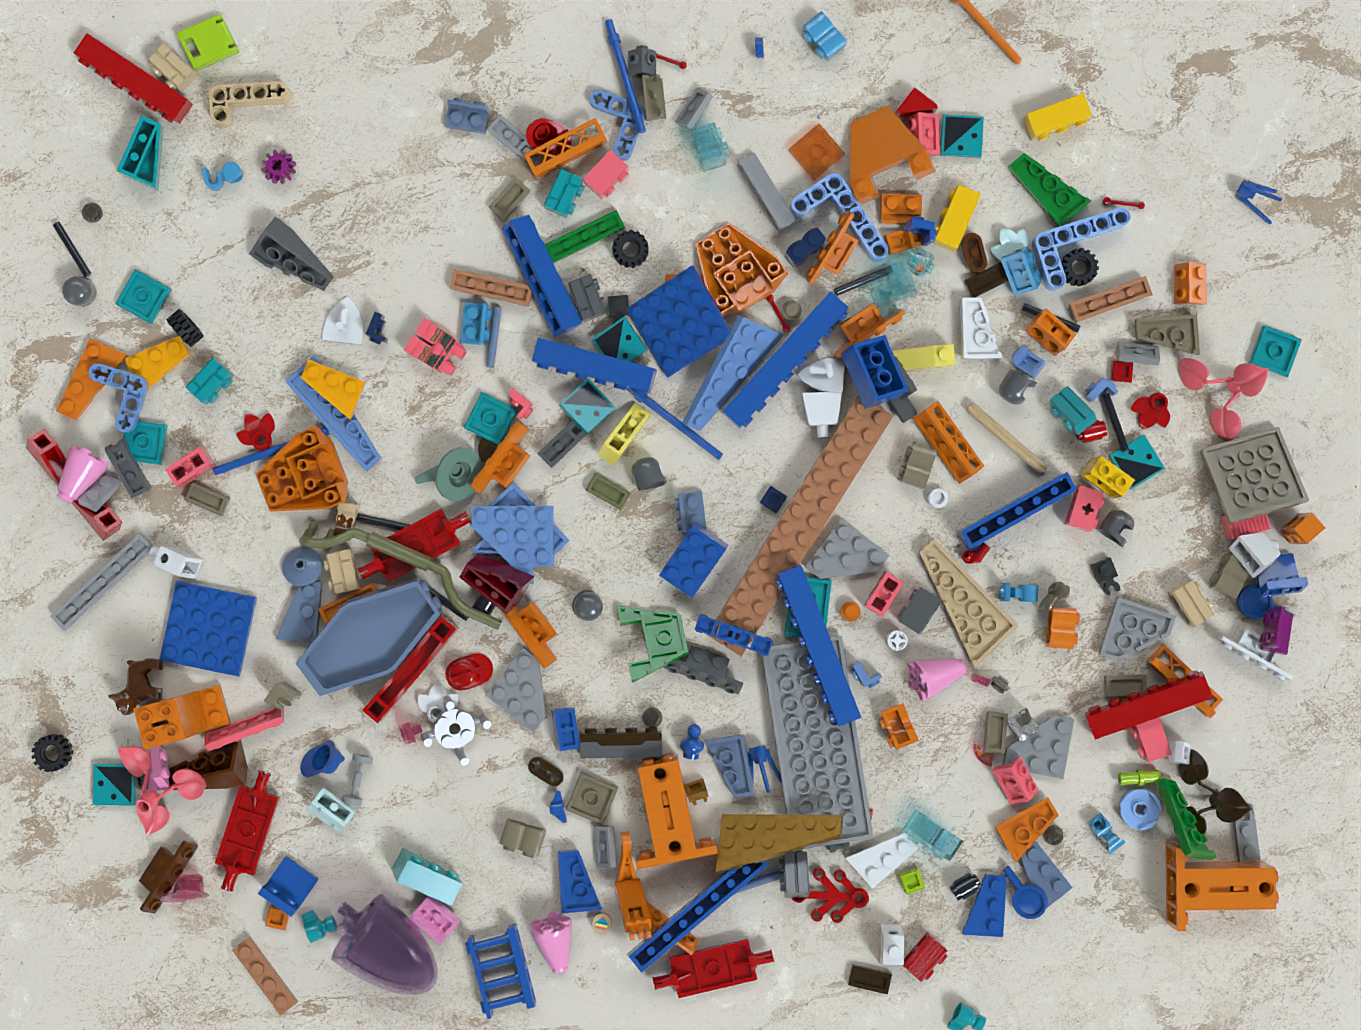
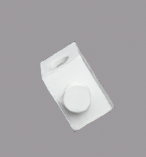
(821, 410)
(1255, 552)
(175, 561)
(891, 944)

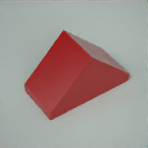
(915, 103)

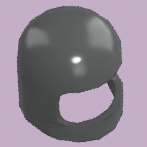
(79, 291)
(1014, 386)
(647, 474)
(1114, 524)
(587, 605)

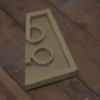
(1170, 332)

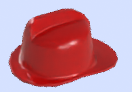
(543, 131)
(469, 671)

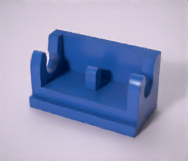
(565, 729)

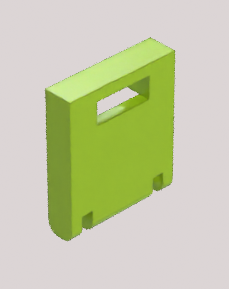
(212, 41)

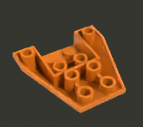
(738, 269)
(304, 474)

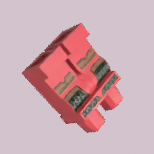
(442, 348)

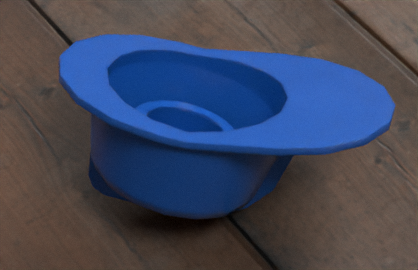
(321, 759)

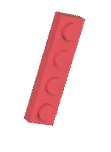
(243, 728)

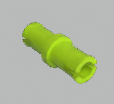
(1139, 777)

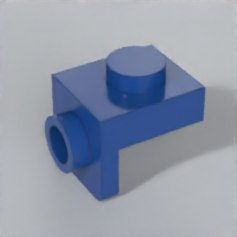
(921, 226)

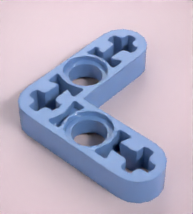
(624, 114)
(130, 392)

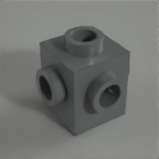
(641, 62)

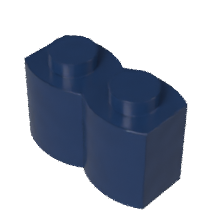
(800, 250)

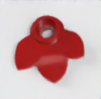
(1151, 414)
(255, 429)

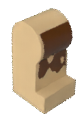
(346, 517)

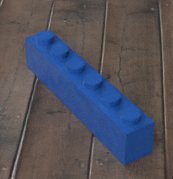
(541, 275)
(594, 365)
(1017, 510)

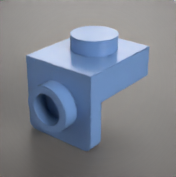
(1027, 362)
(1094, 390)
(859, 674)

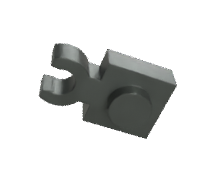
(618, 306)
(1105, 572)

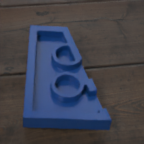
(575, 885)
(988, 911)

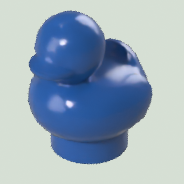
(692, 745)

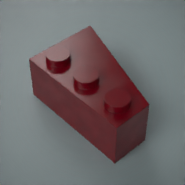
(496, 581)

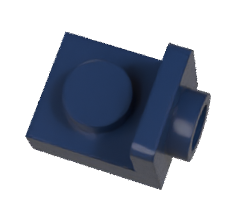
(376, 325)

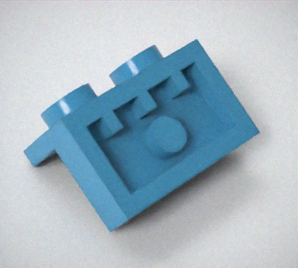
(1021, 271)
(475, 324)

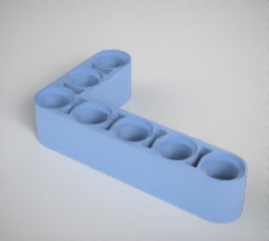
(854, 206)
(1072, 237)

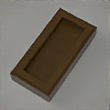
(986, 280)
(869, 979)

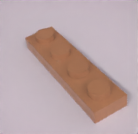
(491, 287)
(1110, 299)
(265, 975)

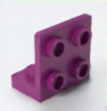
(1276, 631)

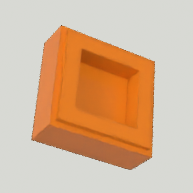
(276, 918)

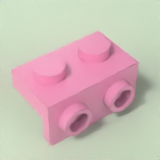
(159, 772)
(435, 919)

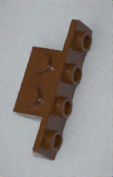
(163, 873)

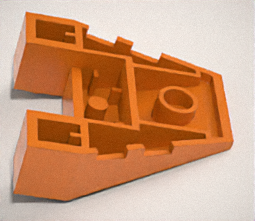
(879, 144)

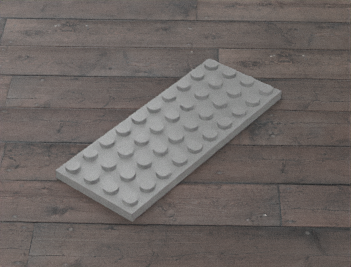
(815, 757)

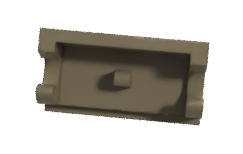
(653, 97)
(284, 693)

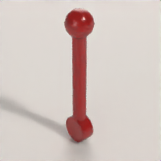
(682, 65)
(1106, 201)
(786, 328)

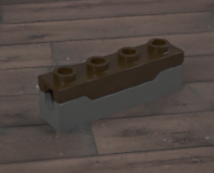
(621, 743)

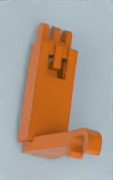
(631, 895)

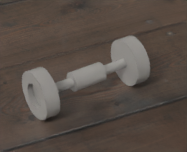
(352, 799)

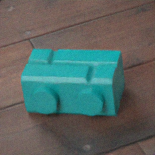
(563, 194)
(210, 381)
(1072, 410)

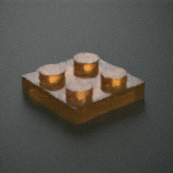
(816, 151)

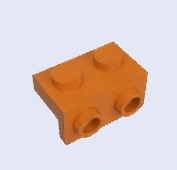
(1190, 283)

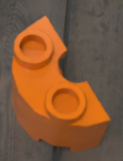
(898, 727)

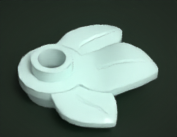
(1010, 242)

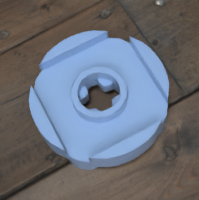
(1134, 819)

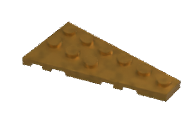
(767, 836)

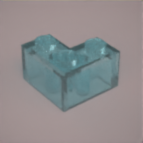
(710, 147)
(899, 285)
(934, 837)

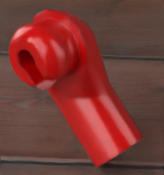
(972, 557)

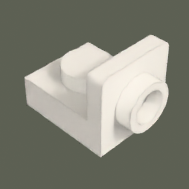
(1180, 753)

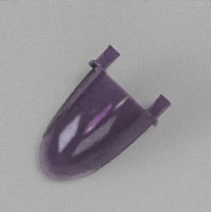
(385, 948)

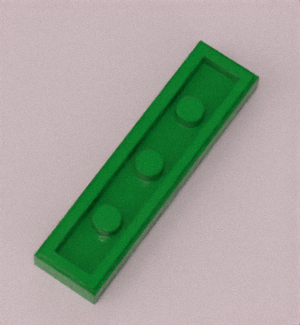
(584, 236)

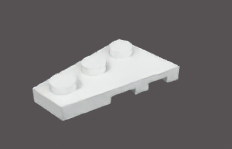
(976, 333)
(881, 859)

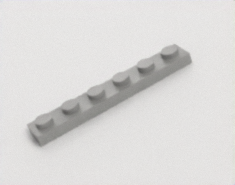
(102, 582)

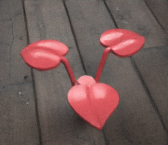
(1247, 379)
(153, 816)

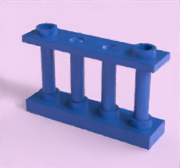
(521, 975)

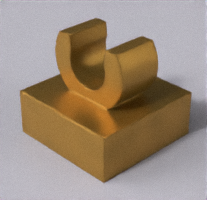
(696, 790)

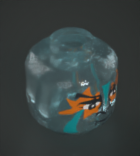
(920, 262)

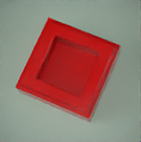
(1121, 371)

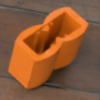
(1062, 627)

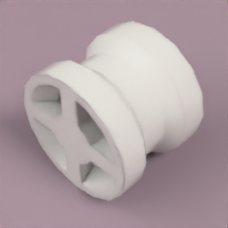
(900, 640)

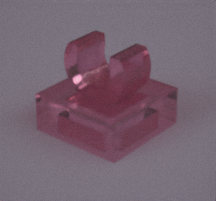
(408, 732)

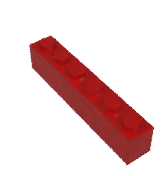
(134, 79)
(1148, 704)

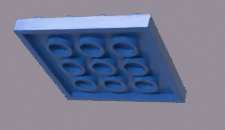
(680, 321)
(208, 628)

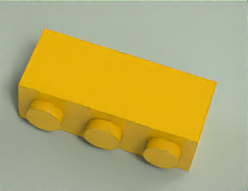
(1058, 117)
(956, 217)

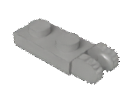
(509, 136)
(1247, 838)

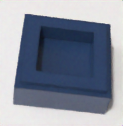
(773, 499)

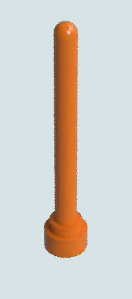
(990, 30)

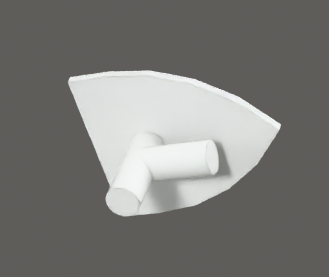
(344, 323)
(824, 375)

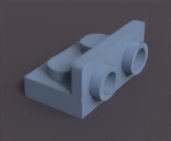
(467, 116)
(691, 510)

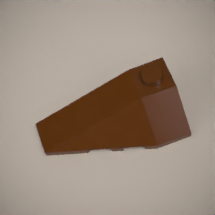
(219, 768)

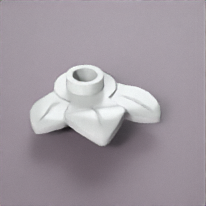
(435, 701)

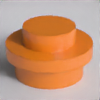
(850, 611)

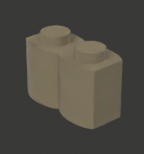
(918, 465)
(1229, 577)
(522, 837)

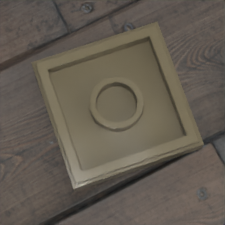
(592, 798)

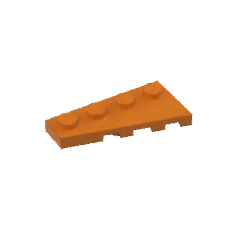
(81, 387)

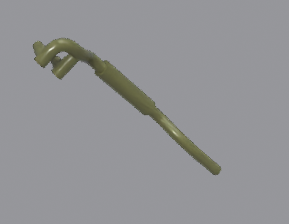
(401, 553)

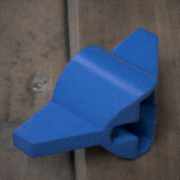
(557, 807)

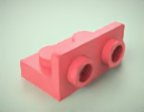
(926, 130)
(1016, 781)

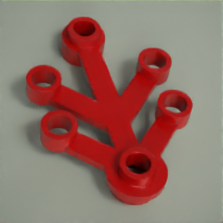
(833, 896)

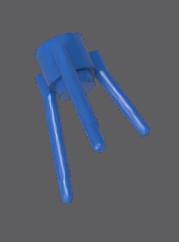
(1248, 190)
(758, 755)

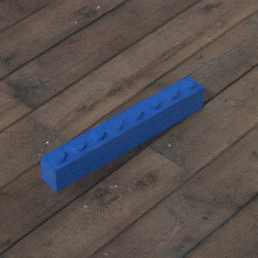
(785, 359)
(818, 645)
(692, 914)

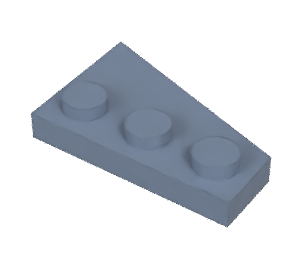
(303, 615)
(733, 761)
(1044, 873)

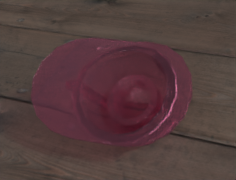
(186, 888)

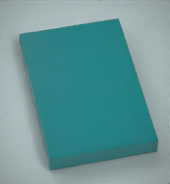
(821, 591)

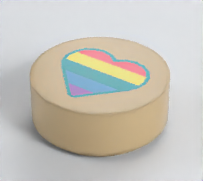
(601, 923)

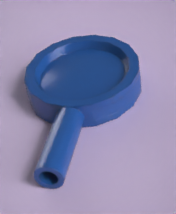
(1252, 604)
(1029, 899)

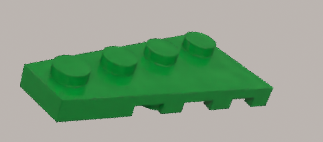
(1051, 193)
(1184, 821)

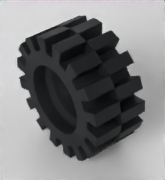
(621, 240)
(1088, 259)
(185, 327)
(43, 761)

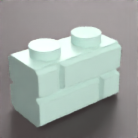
(331, 810)

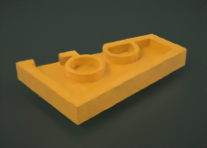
(157, 360)

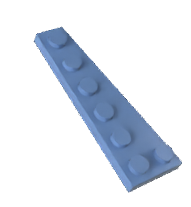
(346, 431)

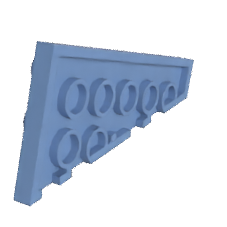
(735, 361)

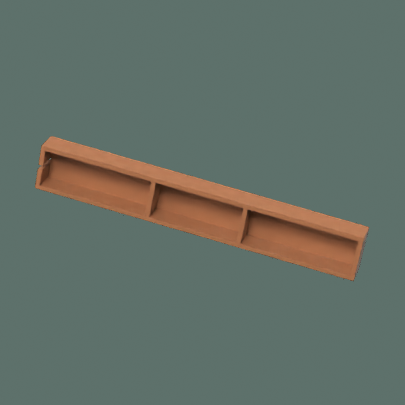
(804, 518)

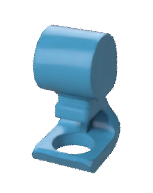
(231, 173)
(1024, 593)
(1102, 827)

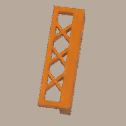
(573, 153)
(946, 444)
(1167, 673)

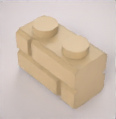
(169, 64)
(342, 571)
(1191, 602)

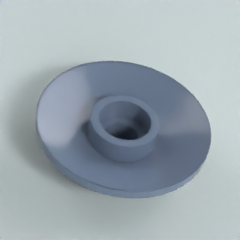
(308, 573)

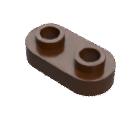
(974, 253)

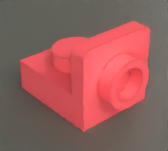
(518, 400)

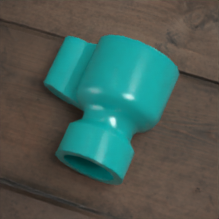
(317, 929)
(965, 1016)

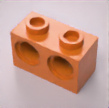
(1050, 332)
(1302, 528)

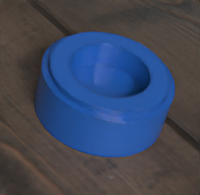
(759, 47)

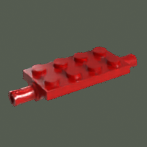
(429, 536)
(246, 830)
(713, 968)

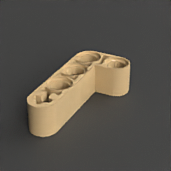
(250, 98)

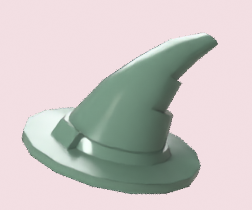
(454, 474)

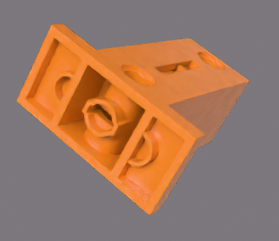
(181, 716)
(668, 815)
(1215, 886)

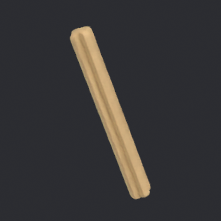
(1009, 440)

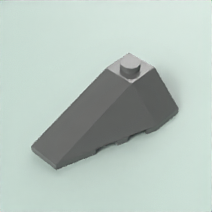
(286, 251)

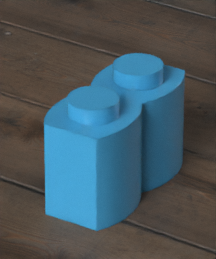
(824, 36)

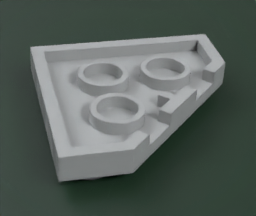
(846, 553)
(1133, 629)
(521, 690)
(1046, 749)

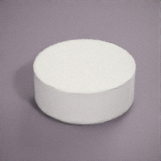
(937, 498)

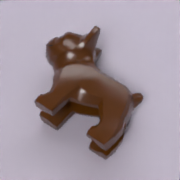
(138, 685)

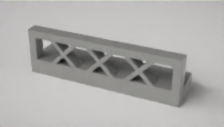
(766, 192)

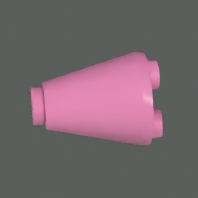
(79, 473)
(934, 675)
(554, 939)

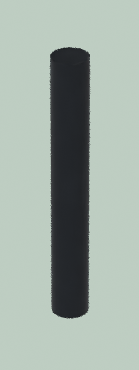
(72, 249)
(859, 282)
(1034, 311)
(1115, 422)
(380, 522)
(446, 603)

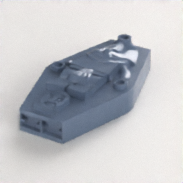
(369, 636)

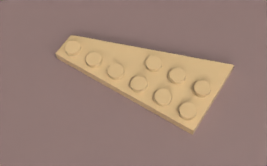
(973, 612)

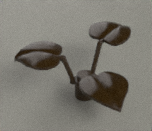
(1227, 803)

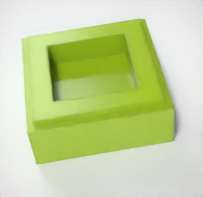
(911, 881)

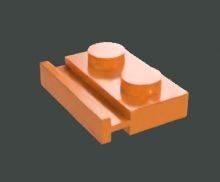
(900, 208)

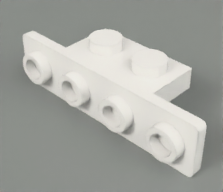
(1250, 647)

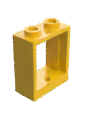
(1114, 481)

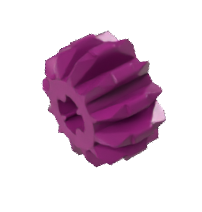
(285, 162)

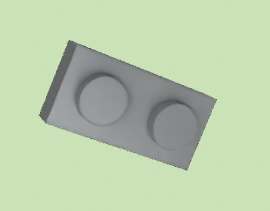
(693, 109)
(1138, 353)
(99, 492)
(605, 846)

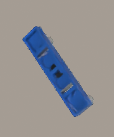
(733, 635)

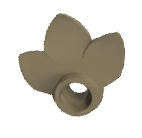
(1057, 591)

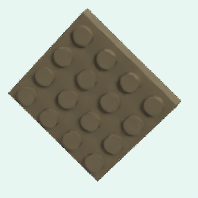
(1254, 475)

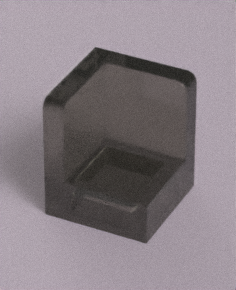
(1022, 725)

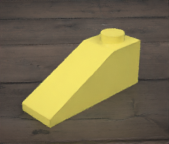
(926, 357)
(623, 434)

